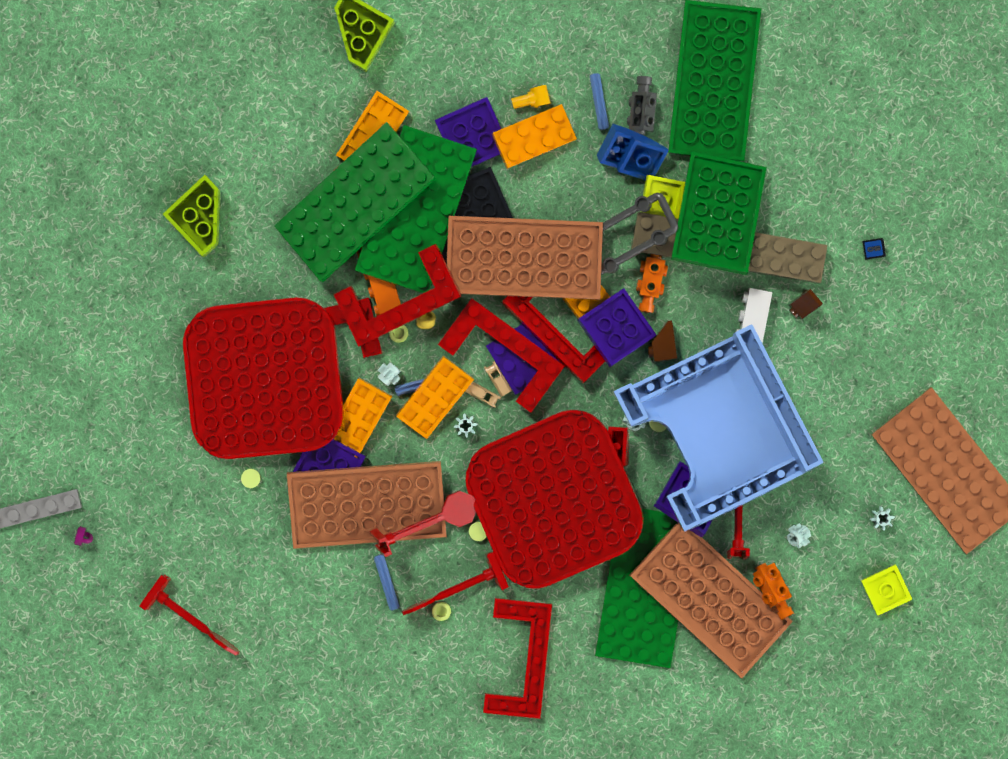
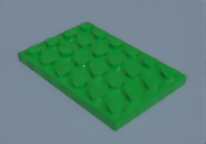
(719, 213)

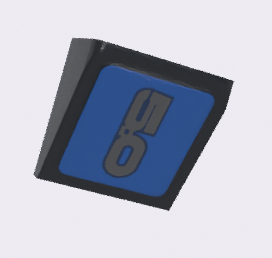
(874, 248)

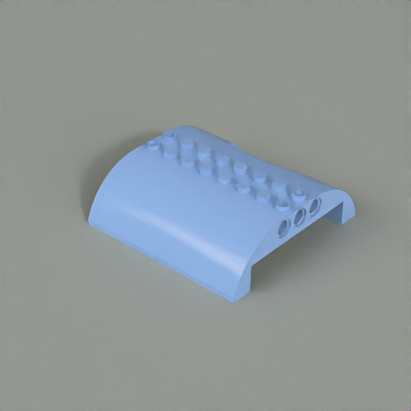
(728, 425)

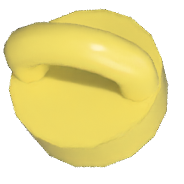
(426, 321)

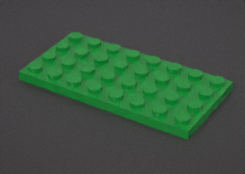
(714, 80)
(354, 202)
(424, 221)
(632, 621)

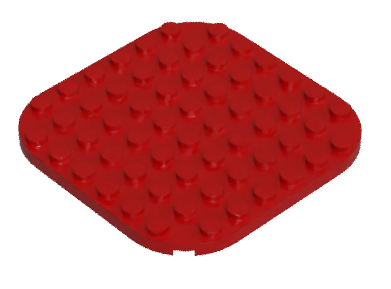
(263, 378)
(554, 499)

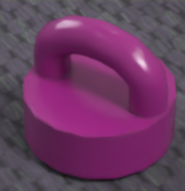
(79, 539)

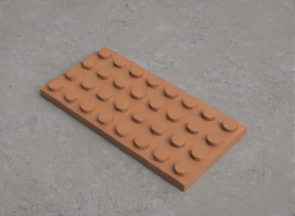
(525, 257)
(946, 469)
(348, 503)
(710, 599)

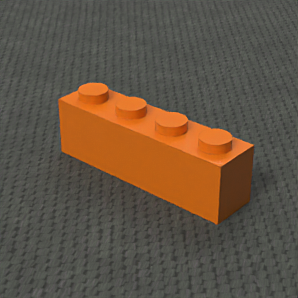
(383, 292)

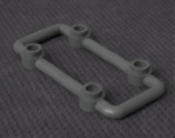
(658, 237)

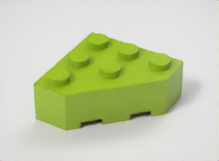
(362, 31)
(198, 215)

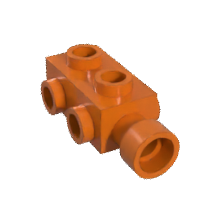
(653, 277)
(773, 589)

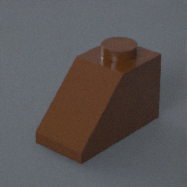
(804, 304)
(663, 344)

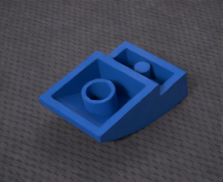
(631, 152)

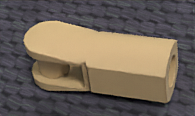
(500, 382)
(479, 392)

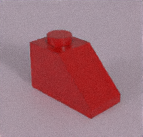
(621, 441)

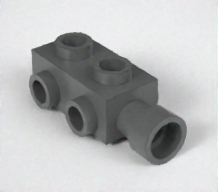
(642, 107)

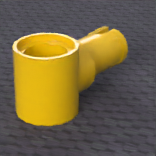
(536, 97)

